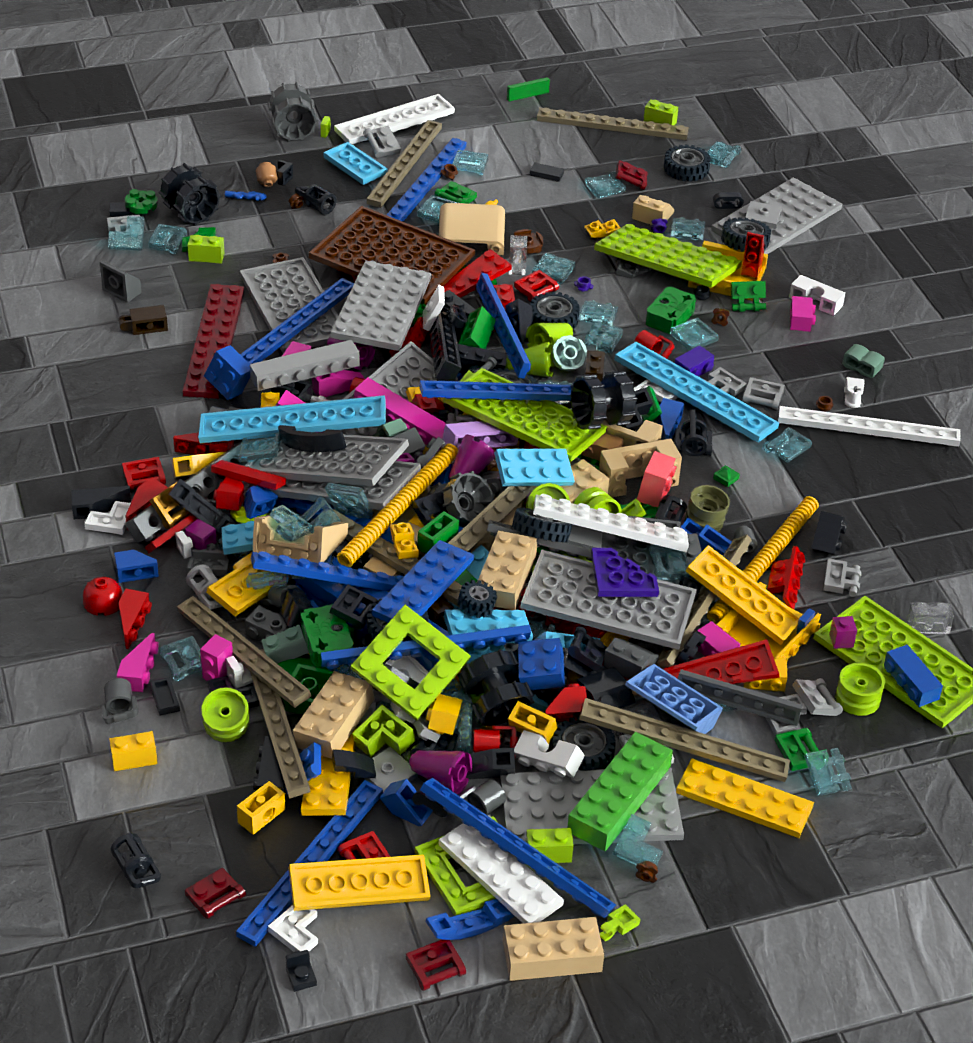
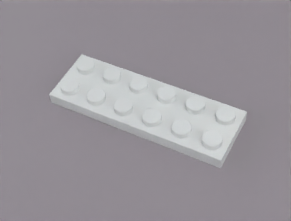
(501, 874)

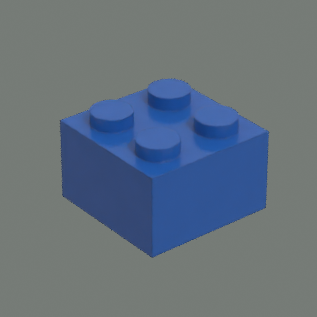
(228, 372)
(541, 663)

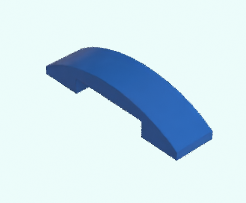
(469, 923)

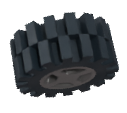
(477, 598)

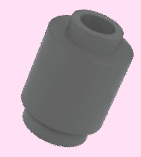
(744, 530)

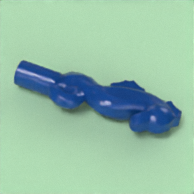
(250, 195)

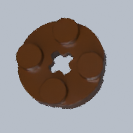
(534, 241)

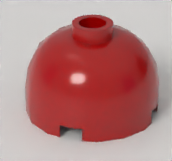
(102, 596)

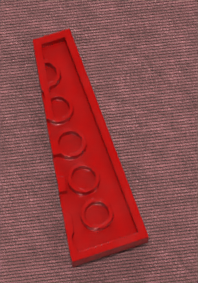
(467, 279)
(735, 665)

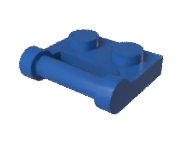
(311, 761)

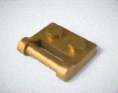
(163, 504)

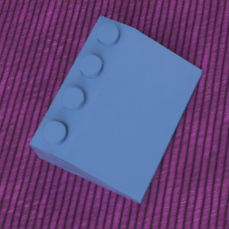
(676, 698)

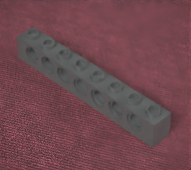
(139, 524)

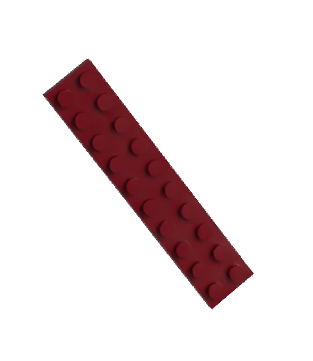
(214, 333)

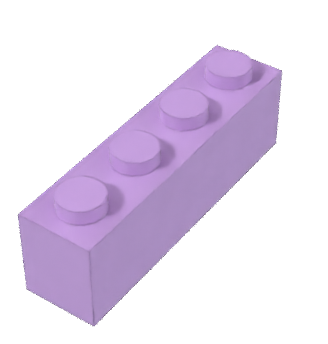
(481, 431)

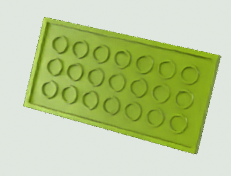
(668, 255)
(536, 422)
(881, 632)

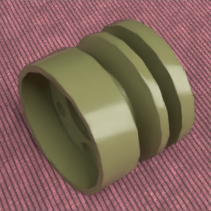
(708, 506)

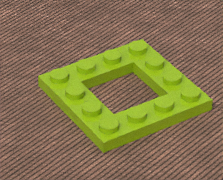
(412, 701)
(456, 895)

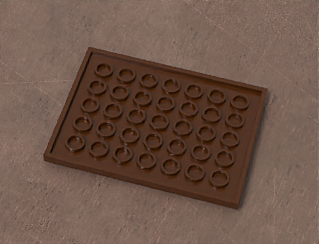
(383, 239)

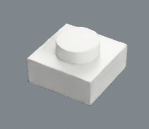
(184, 544)

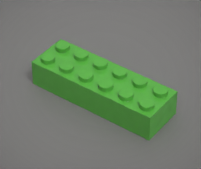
(619, 791)

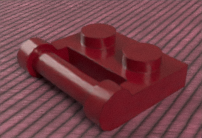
(631, 174)
(212, 888)
(433, 957)

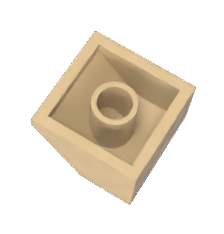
(647, 209)

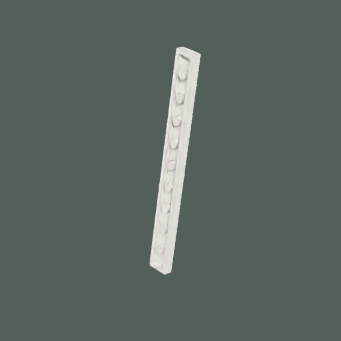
(869, 426)

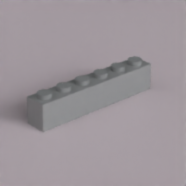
(304, 365)

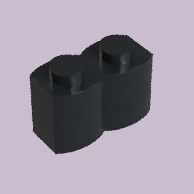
(293, 605)

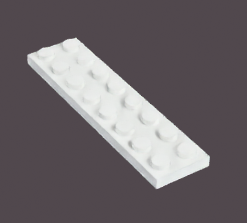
(396, 117)
(611, 523)

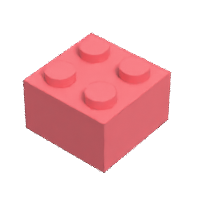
(657, 479)

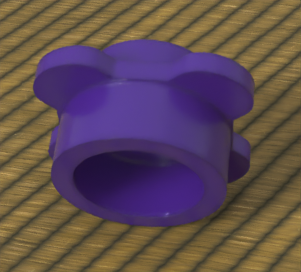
(659, 225)
(583, 283)

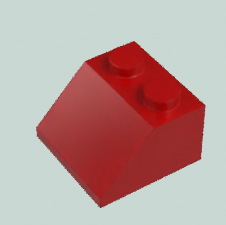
(567, 703)

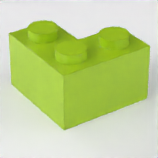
(383, 728)

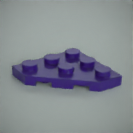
(621, 577)

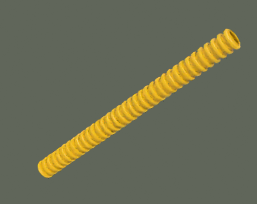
(397, 506)
(771, 550)

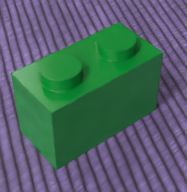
(442, 528)

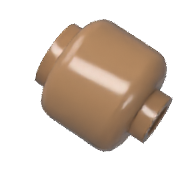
(266, 174)

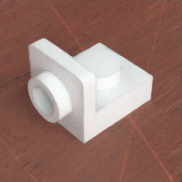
(237, 673)

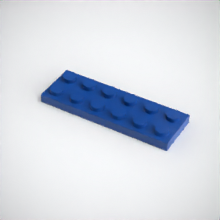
(425, 581)

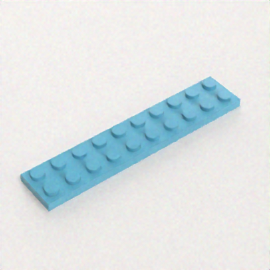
(697, 391)
(305, 417)

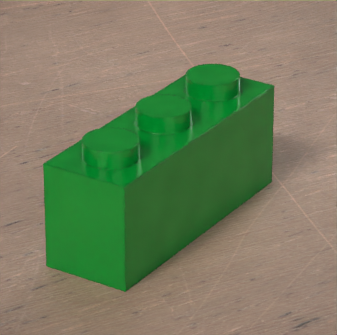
(478, 329)

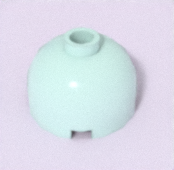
(568, 353)

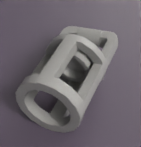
(201, 587)

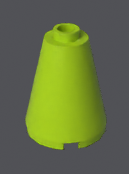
(547, 332)
(539, 358)

